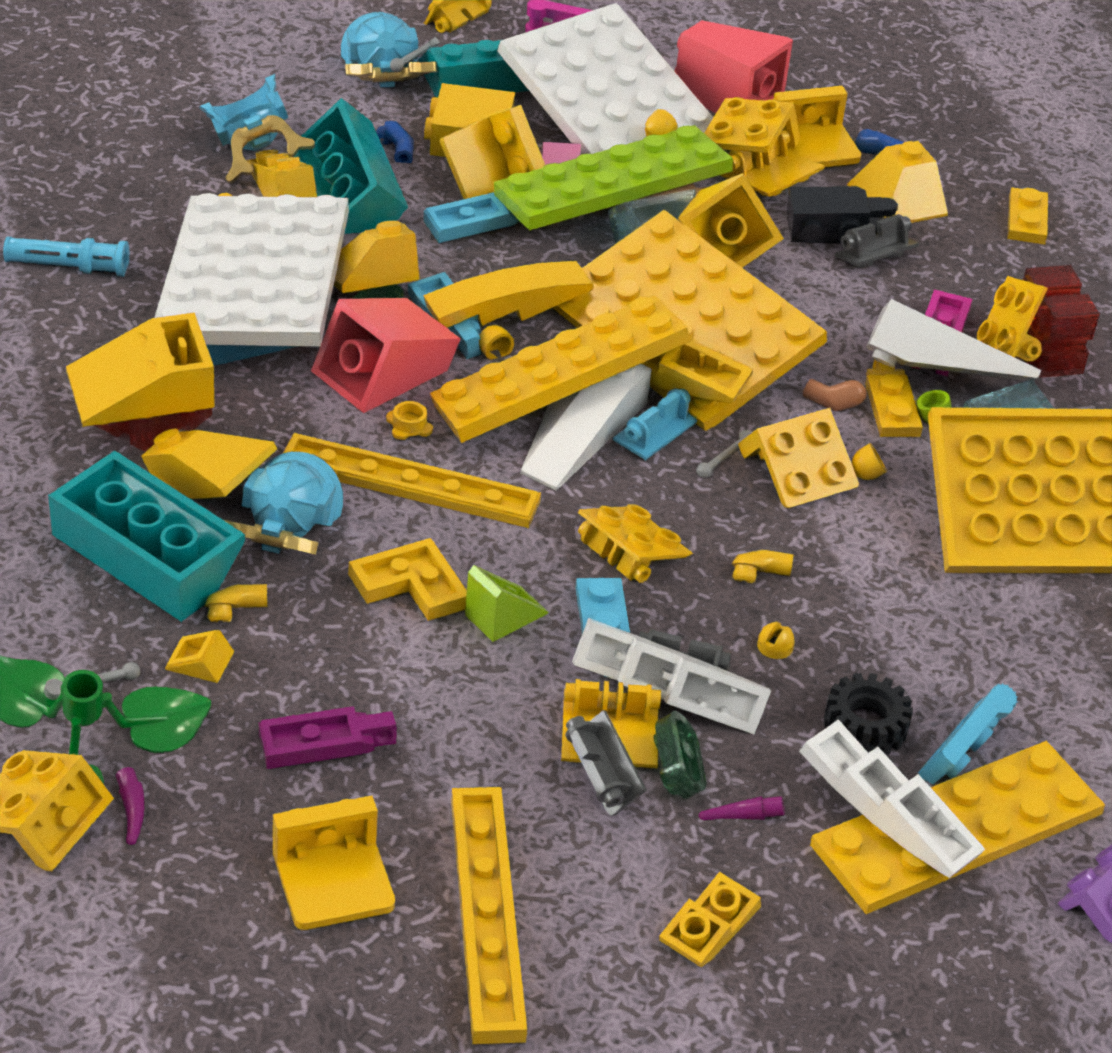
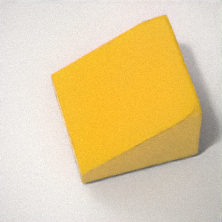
(201, 656)

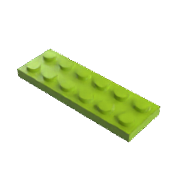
(612, 177)

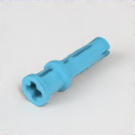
(88, 254)

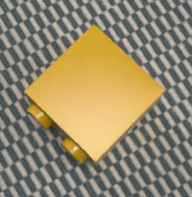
(459, 107)

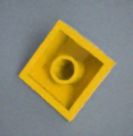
(907, 176)
(378, 258)
(204, 461)

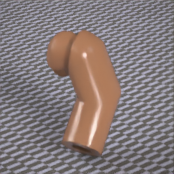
(836, 397)

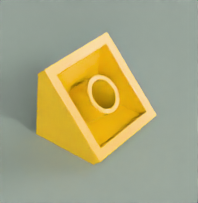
(732, 220)

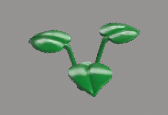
(158, 716)

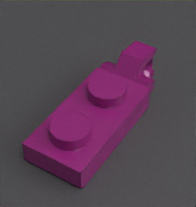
(324, 736)

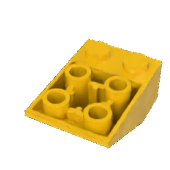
(145, 373)

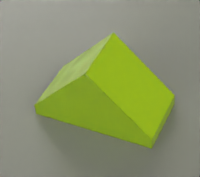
(498, 604)

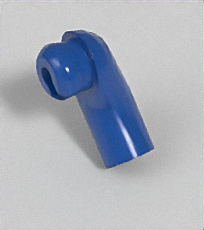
(874, 141)
(403, 142)

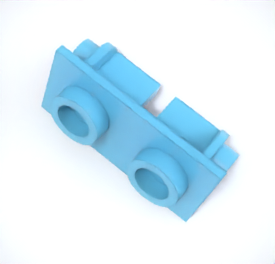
(657, 425)

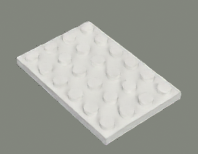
(600, 79)
(256, 267)

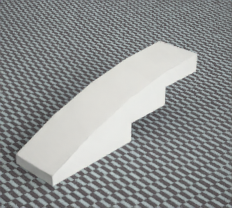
(681, 678)
(898, 807)

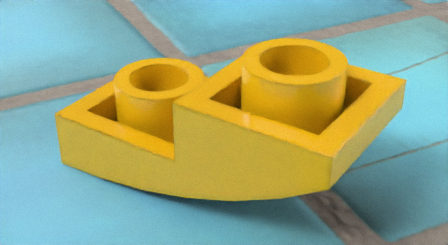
(710, 921)

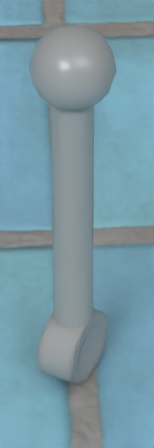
(398, 64)
(706, 469)
(129, 671)

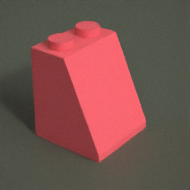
(732, 62)
(381, 350)

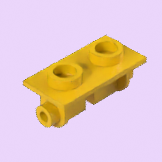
(449, 16)

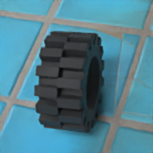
(871, 696)

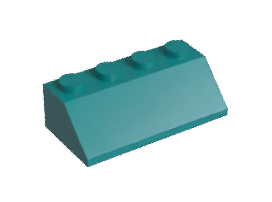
(471, 66)
(354, 166)
(145, 534)

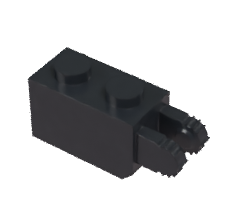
(830, 211)

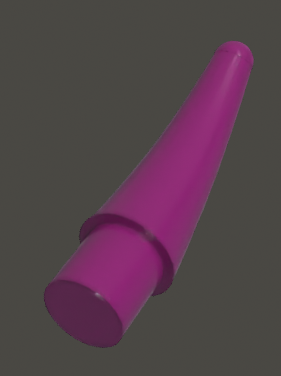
(132, 796)
(754, 809)

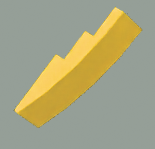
(518, 289)
(699, 372)

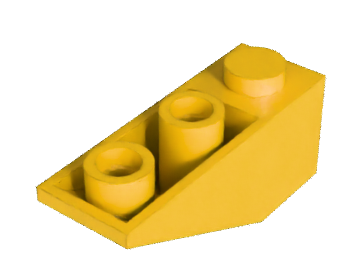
(282, 175)

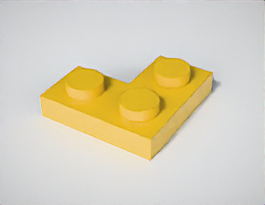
(411, 569)

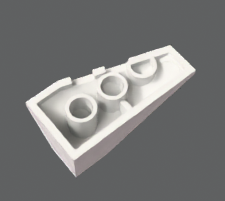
(923, 342)
(583, 424)

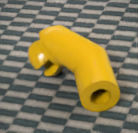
(766, 561)
(235, 596)

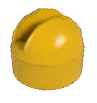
(660, 123)
(495, 338)
(868, 463)
(783, 643)

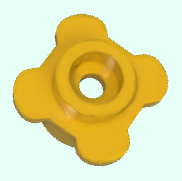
(409, 420)

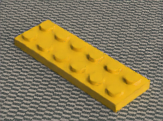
(559, 367)
(999, 803)

